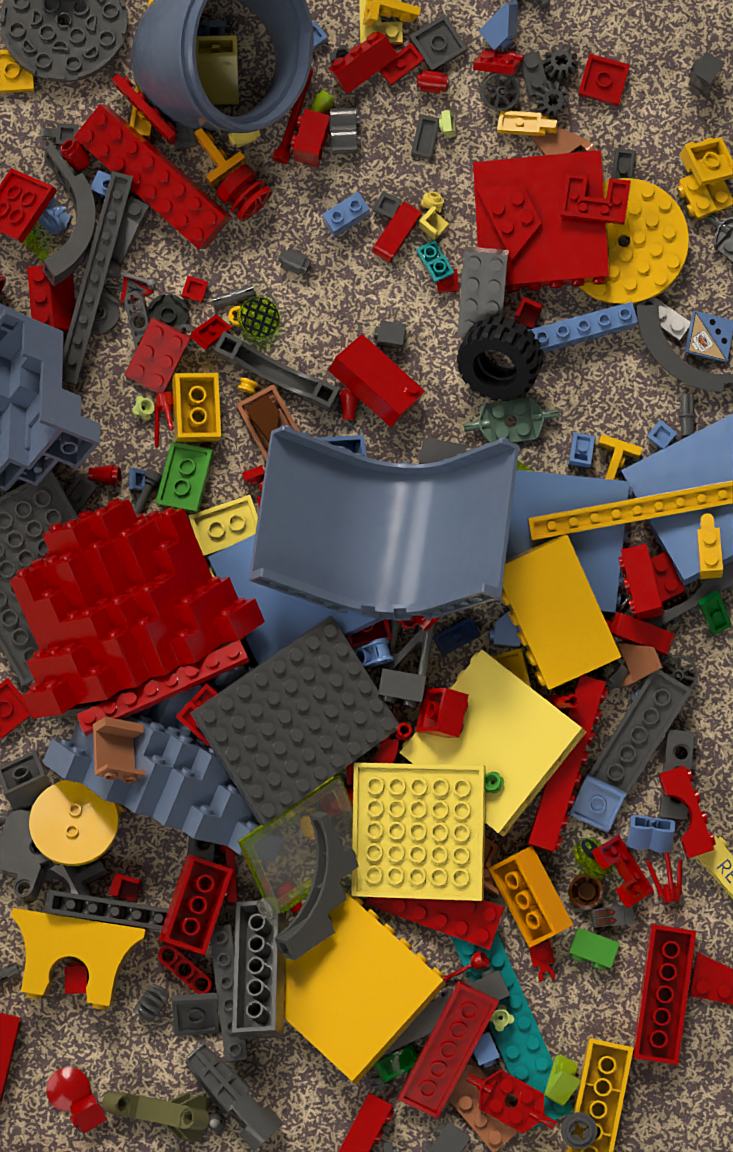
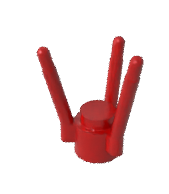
(163, 403)
(670, 891)

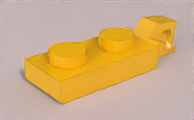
(525, 123)

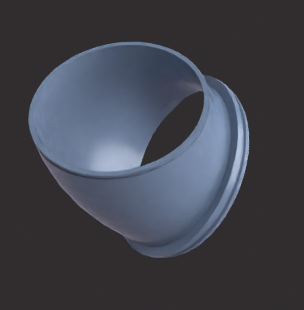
(168, 72)

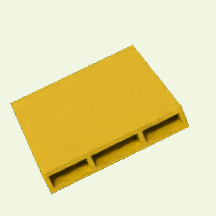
(357, 989)

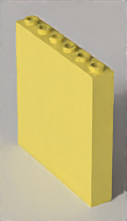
(506, 731)

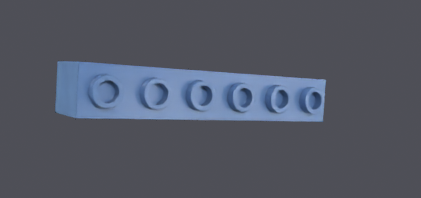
(586, 327)

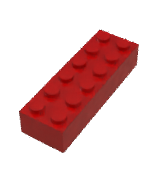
(663, 994)

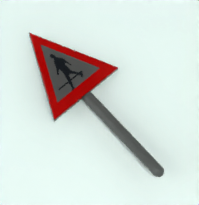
(128, 286)

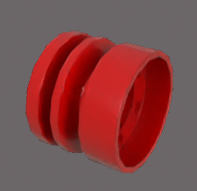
(243, 192)

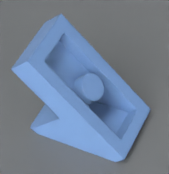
(581, 450)

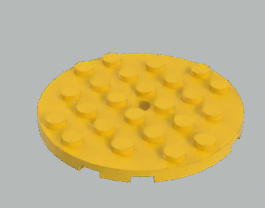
(655, 249)

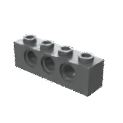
(674, 740)

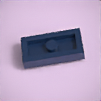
(456, 636)

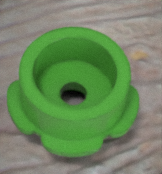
(499, 782)

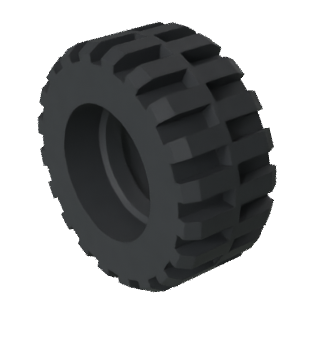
(509, 339)

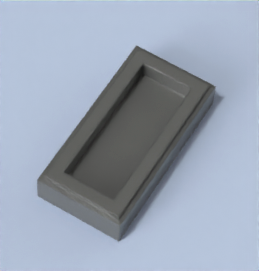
(425, 137)

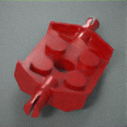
(529, 1104)

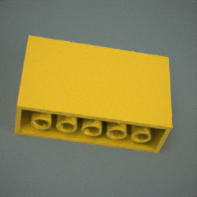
(556, 613)

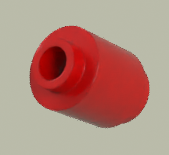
(432, 81)
(75, 155)

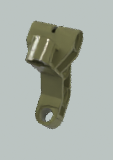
(183, 1116)

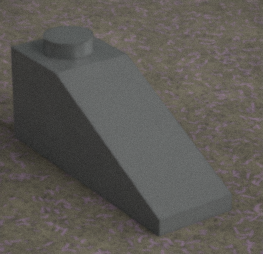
(131, 225)

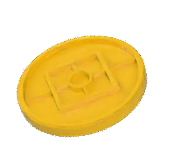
(72, 824)

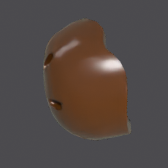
(586, 891)

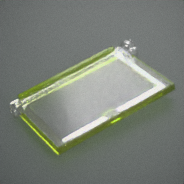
(285, 848)

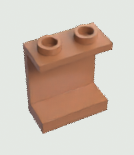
(115, 749)

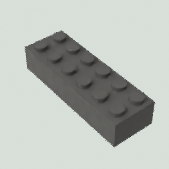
(258, 974)

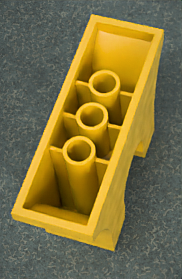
(57, 937)

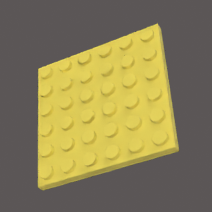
(419, 831)

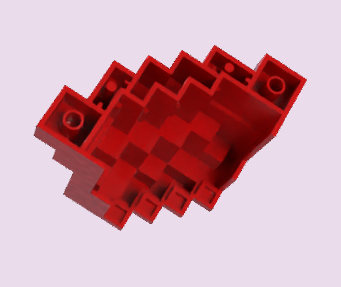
(122, 605)

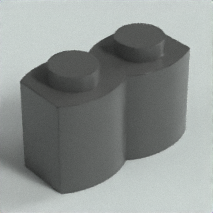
(343, 131)

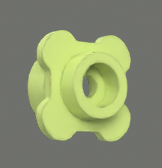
(148, 407)
(507, 1018)

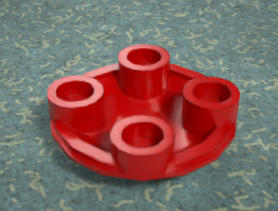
(67, 1088)

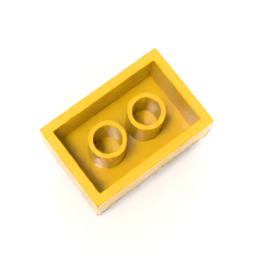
(196, 407)

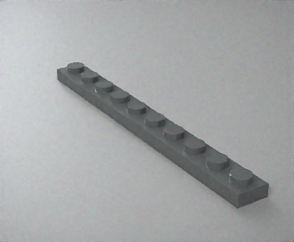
(95, 276)

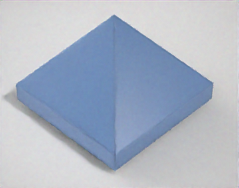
(136, 479)

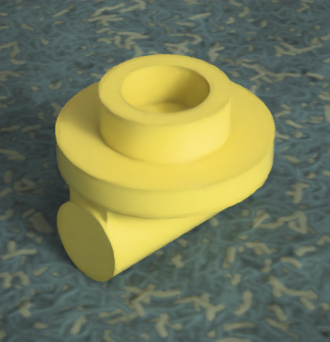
(432, 199)

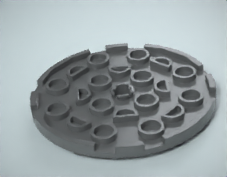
(63, 51)

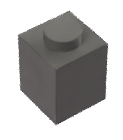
(390, 334)

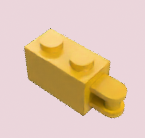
(709, 549)

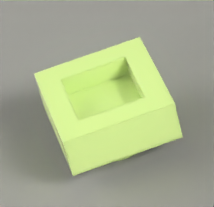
(447, 123)

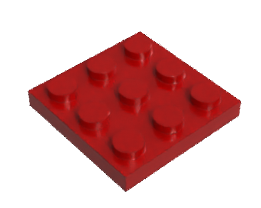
(22, 203)

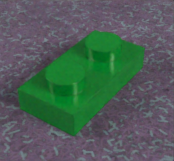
(714, 613)

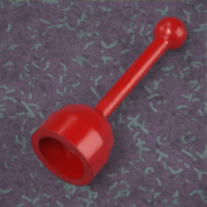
(478, 961)

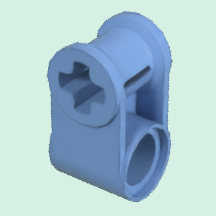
(374, 653)

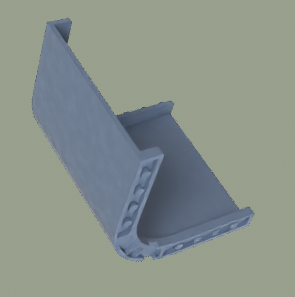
(383, 531)

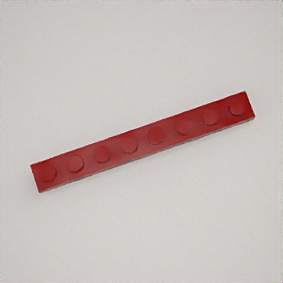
(165, 686)

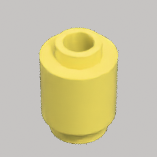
(242, 139)

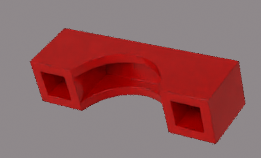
(677, 784)

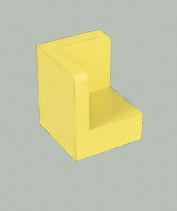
(433, 223)

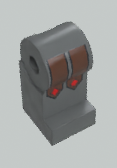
(612, 916)

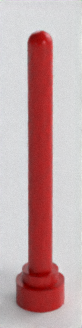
(282, 154)

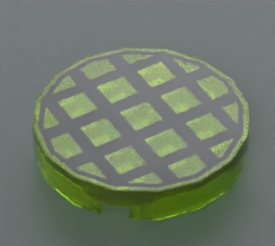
(258, 317)

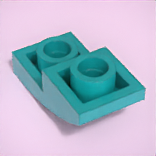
(434, 261)

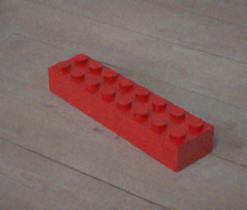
(154, 176)
(558, 790)

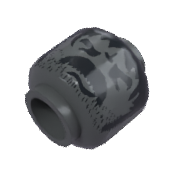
(613, 673)

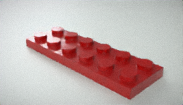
(463, 919)
(448, 1049)

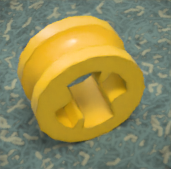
(231, 316)
(247, 386)

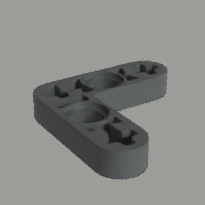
(137, 333)

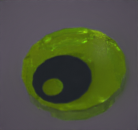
(583, 855)

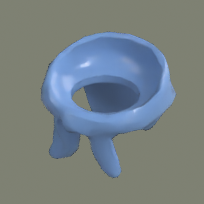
(54, 218)

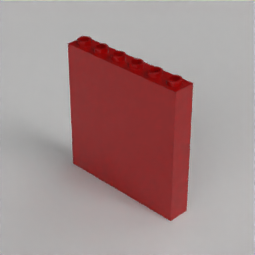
(563, 248)

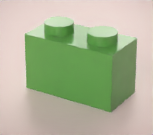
(593, 948)

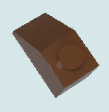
(265, 415)

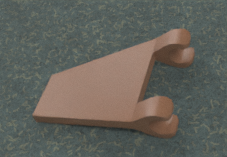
(561, 142)
(640, 661)

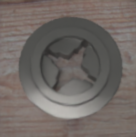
(574, 1140)

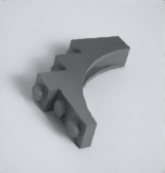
(326, 892)

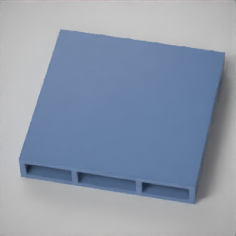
(689, 463)
(596, 548)
(283, 614)

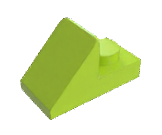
(562, 1080)

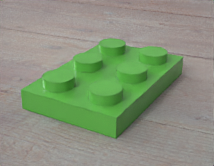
(184, 477)

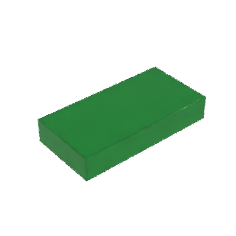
(396, 1063)

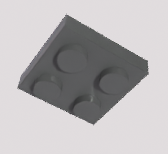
(438, 43)
(195, 1014)

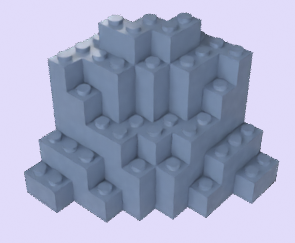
(36, 415)
(183, 776)

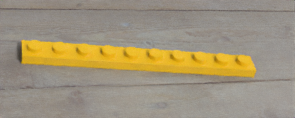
(630, 510)

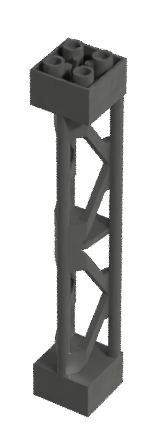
(404, 686)

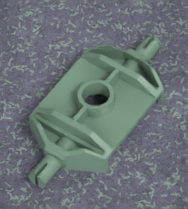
(524, 410)

